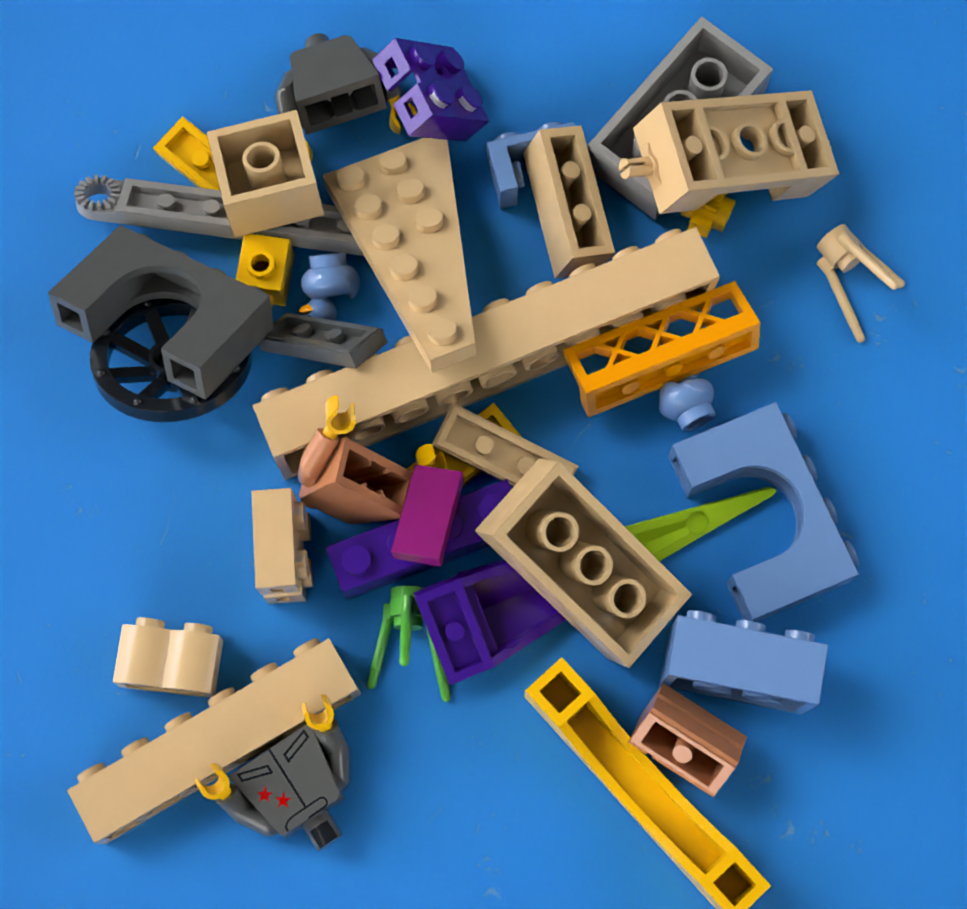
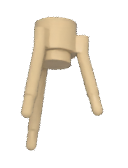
(845, 251)

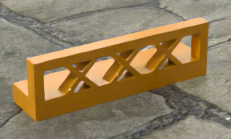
(673, 360)

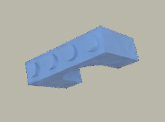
(765, 449)

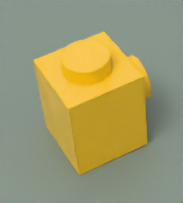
(267, 265)

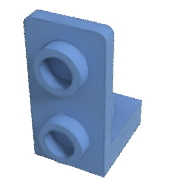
(504, 164)

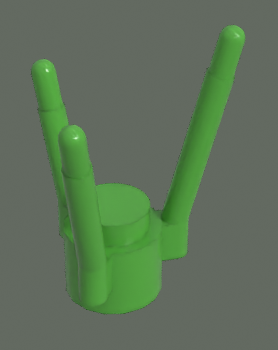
(406, 618)

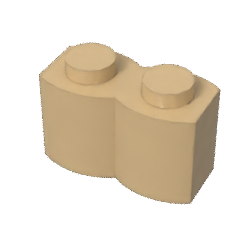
(168, 659)

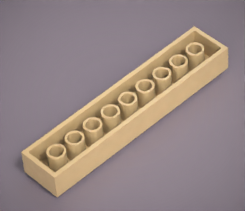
(512, 347)

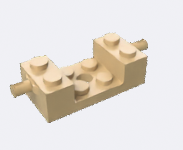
(696, 149)

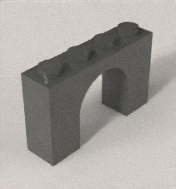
(136, 269)

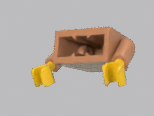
(352, 479)

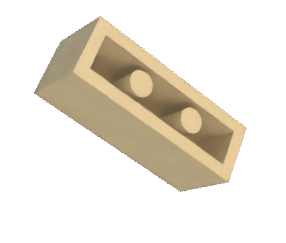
(567, 200)

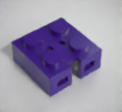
(443, 96)

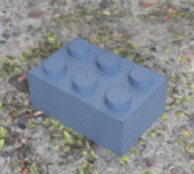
(744, 663)

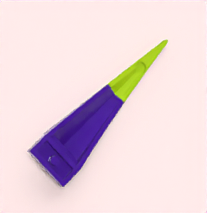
(495, 612)

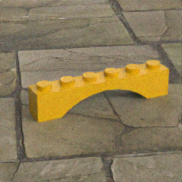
(644, 791)

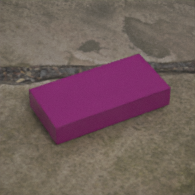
(427, 515)

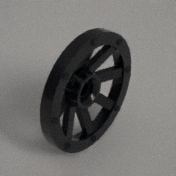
(147, 403)

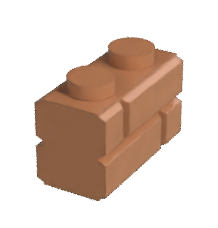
(688, 740)

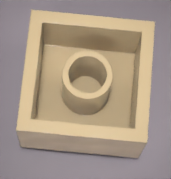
(265, 173)

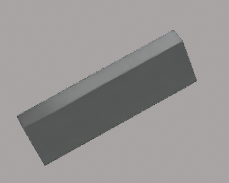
(323, 340)

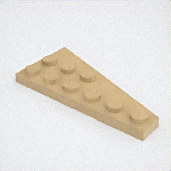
(409, 232)

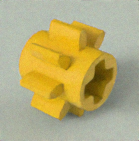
(711, 215)

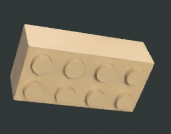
(583, 562)

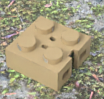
(279, 551)

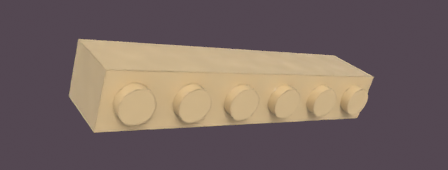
(226, 733)

